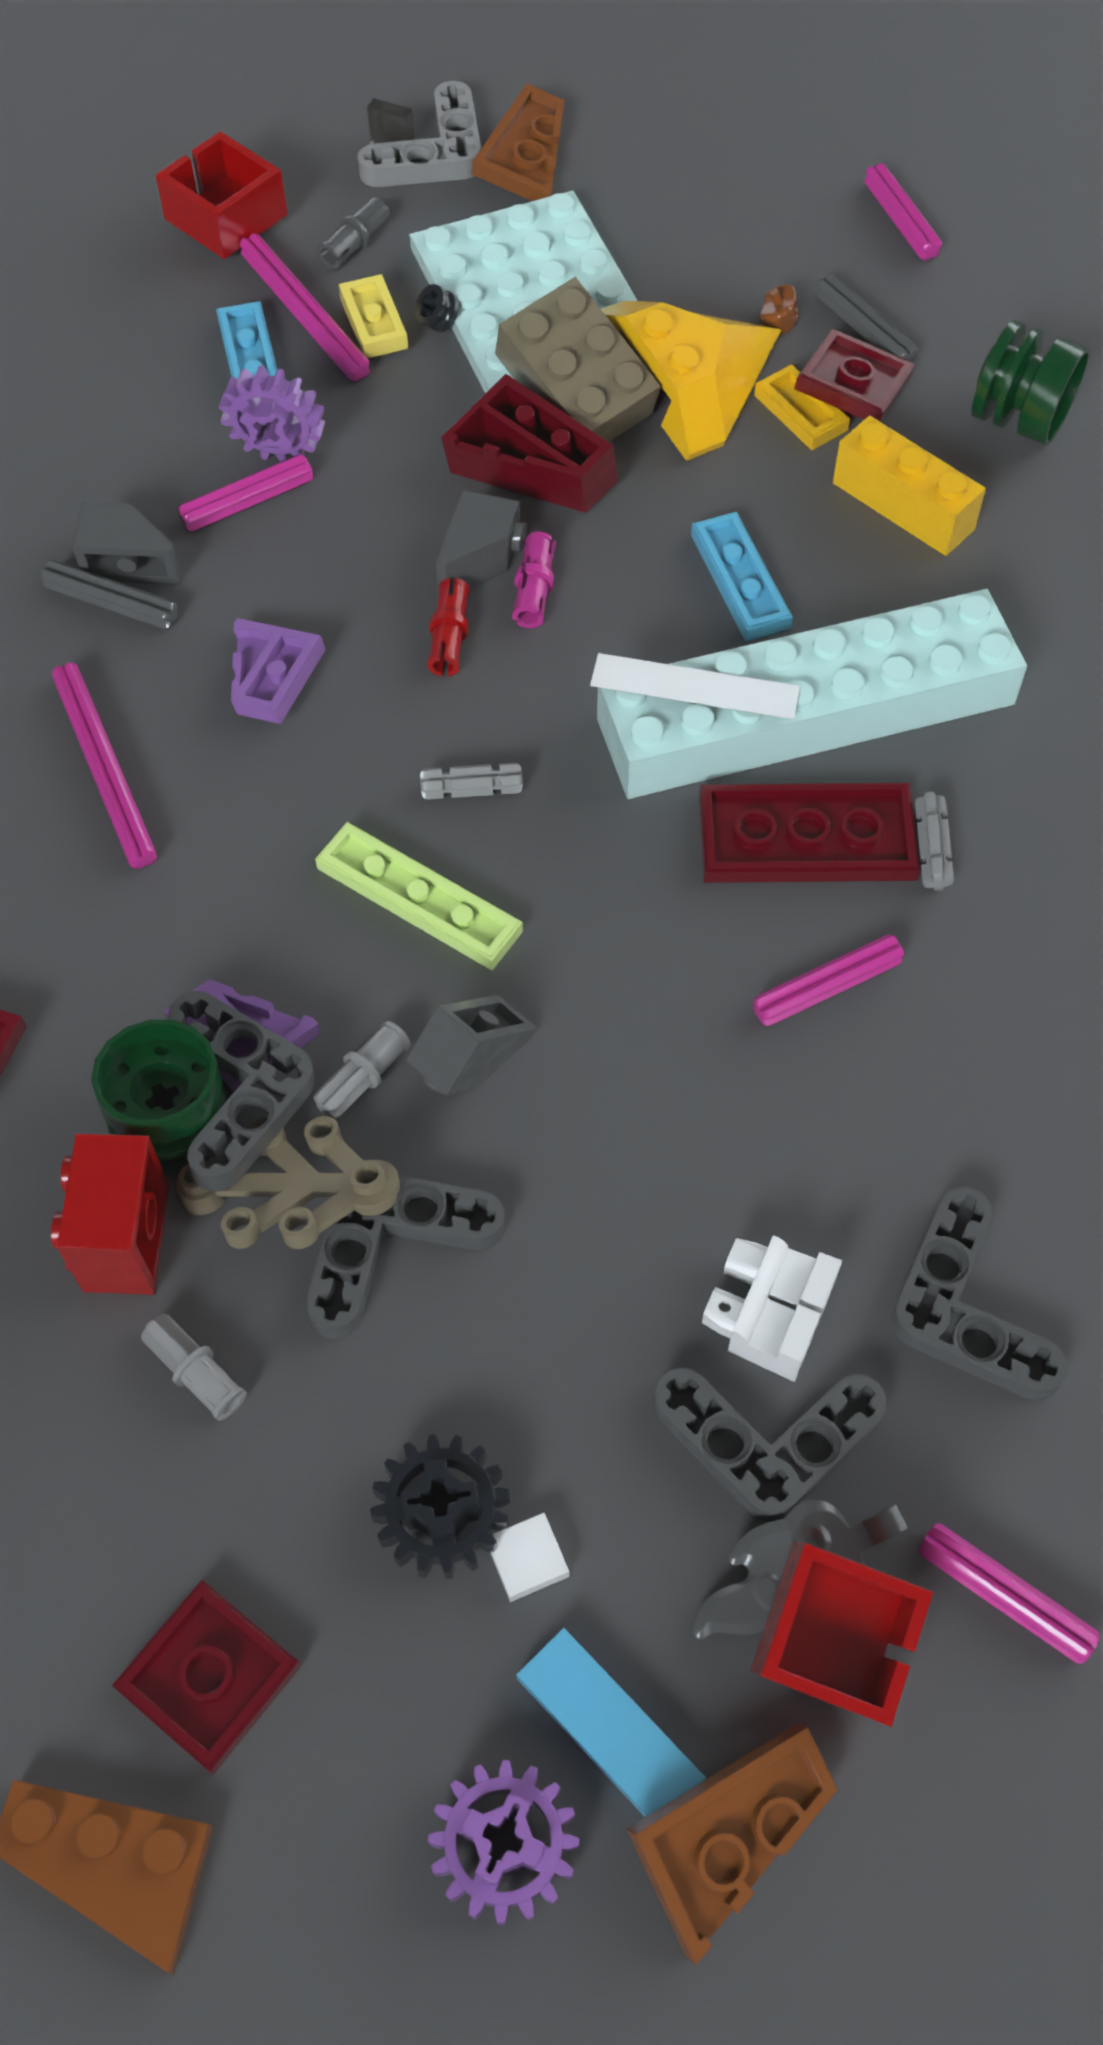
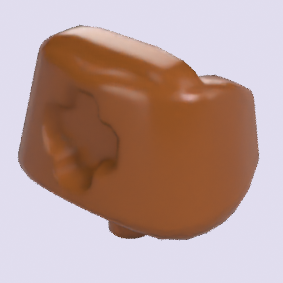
(780, 308)

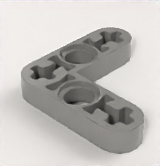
(391, 162)

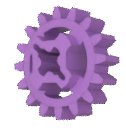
(271, 414)
(475, 1827)

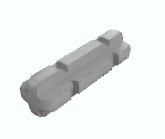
(471, 781)
(934, 841)

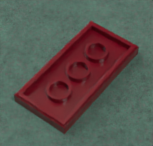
(808, 832)

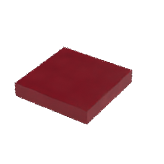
(854, 376)
(207, 1676)

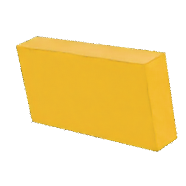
(804, 415)

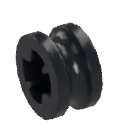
(436, 308)

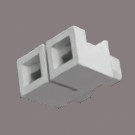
(781, 1307)

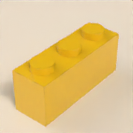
(908, 485)

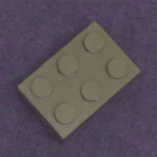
(577, 361)

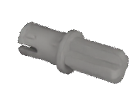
(361, 1070)
(193, 1366)

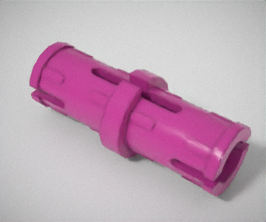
(534, 580)

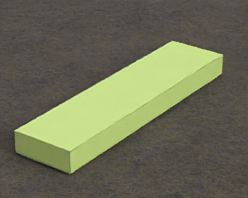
(419, 895)

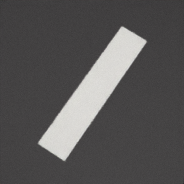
(695, 686)

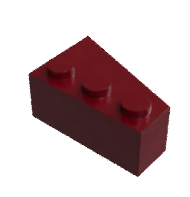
(530, 448)

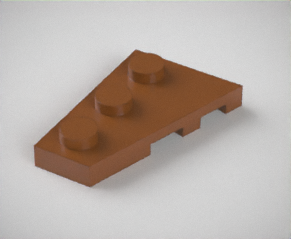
(524, 146)
(728, 1830)
(109, 1862)

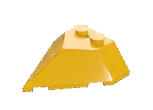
(701, 365)

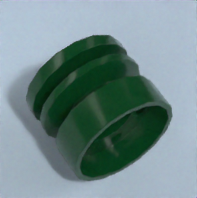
(1024, 380)
(160, 1085)

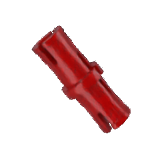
(448, 627)

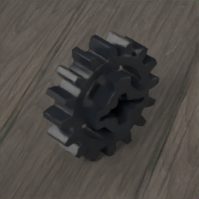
(416, 1506)

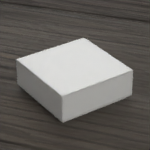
(528, 1557)

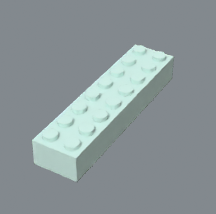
(854, 687)

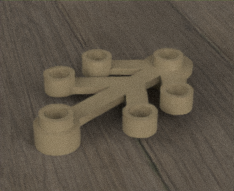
(360, 1186)

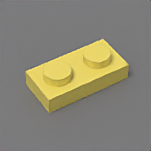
(373, 316)

